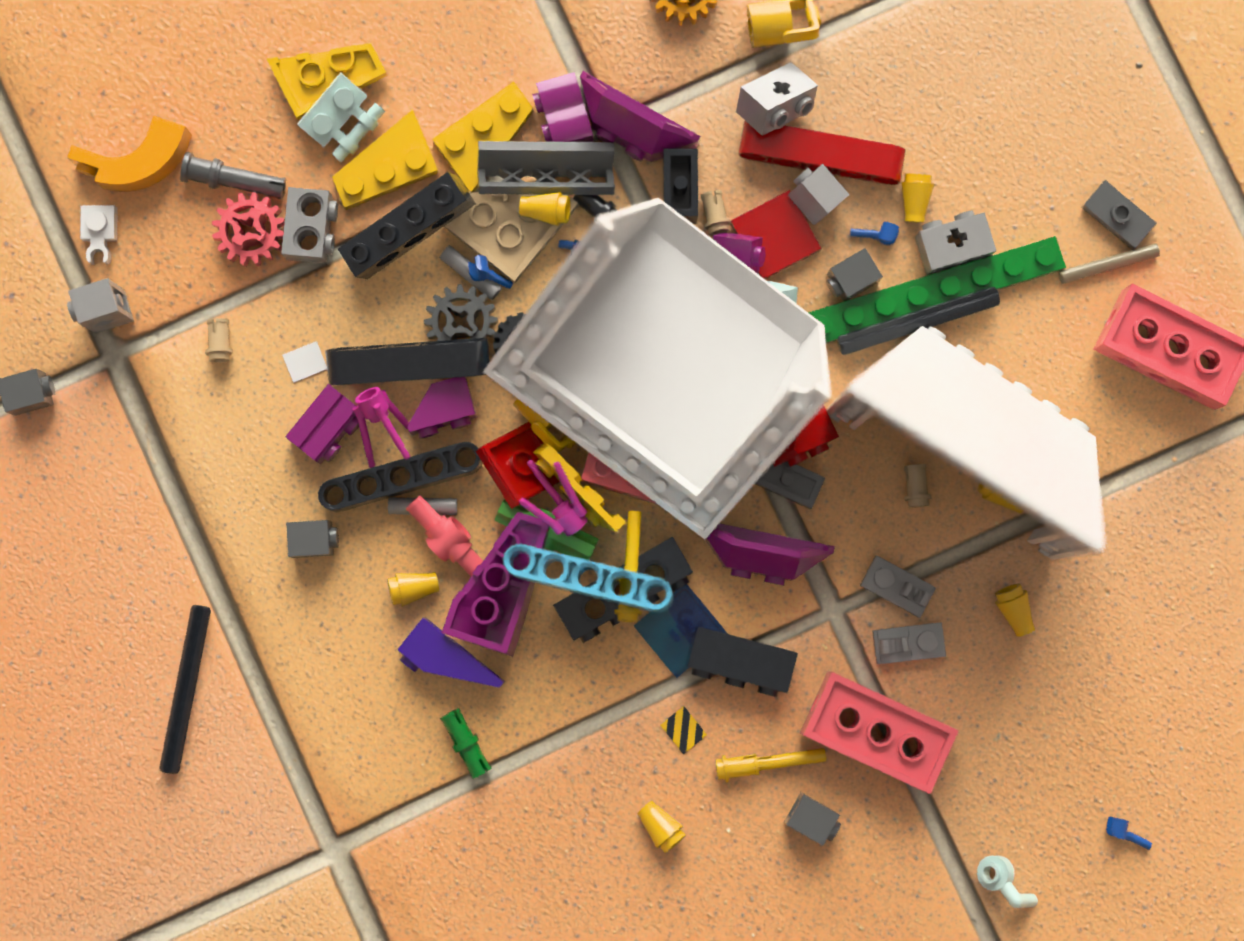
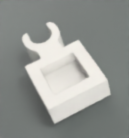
(98, 226)

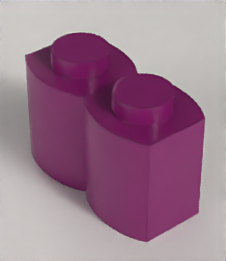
(563, 110)

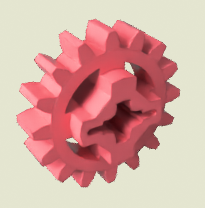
(243, 241)

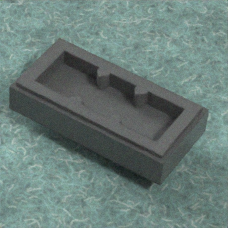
(1119, 215)

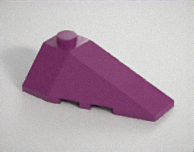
(493, 601)

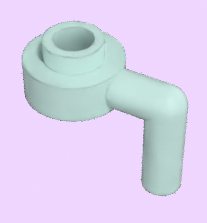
(1003, 881)

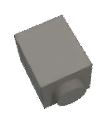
(817, 193)

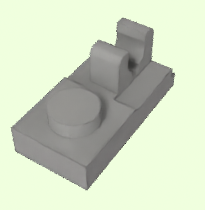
(897, 586)
(909, 643)

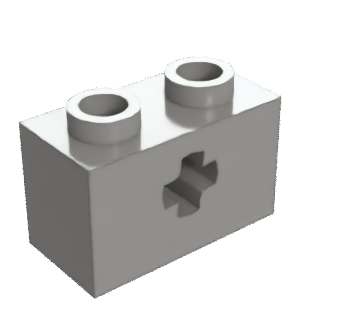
(776, 98)
(940, 255)
(99, 306)

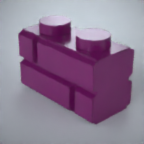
(324, 425)

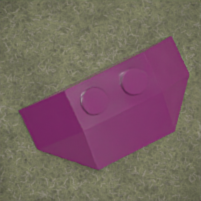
(631, 123)
(765, 553)

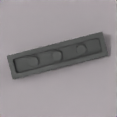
(545, 162)

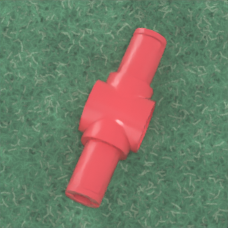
(445, 535)

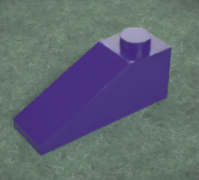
(441, 655)

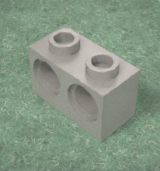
(299, 226)

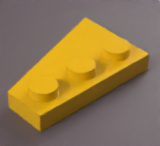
(309, 75)
(493, 120)
(387, 164)
(587, 497)

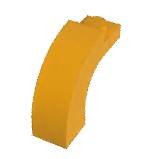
(144, 167)

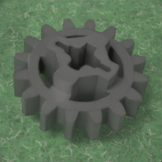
(471, 309)

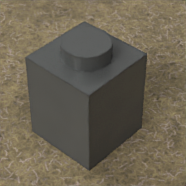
(853, 275)
(26, 392)
(311, 538)
(813, 819)

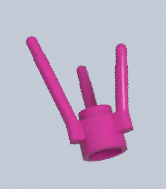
(374, 405)
(568, 516)

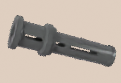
(216, 174)

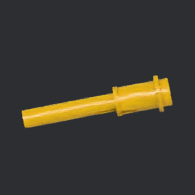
(624, 612)
(751, 764)

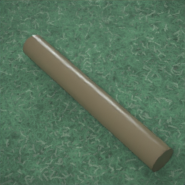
(1109, 263)

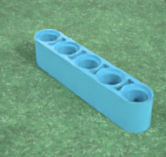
(573, 570)

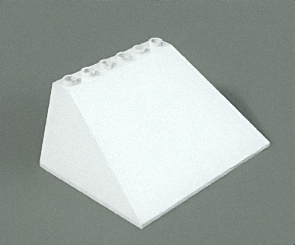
(668, 362)
(988, 432)

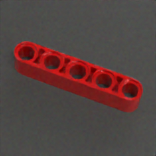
(839, 154)

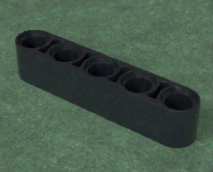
(407, 361)
(384, 477)

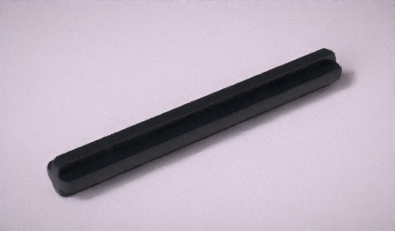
(913, 321)
(185, 689)

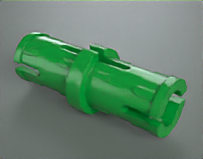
(465, 743)

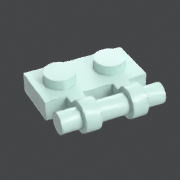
(333, 110)

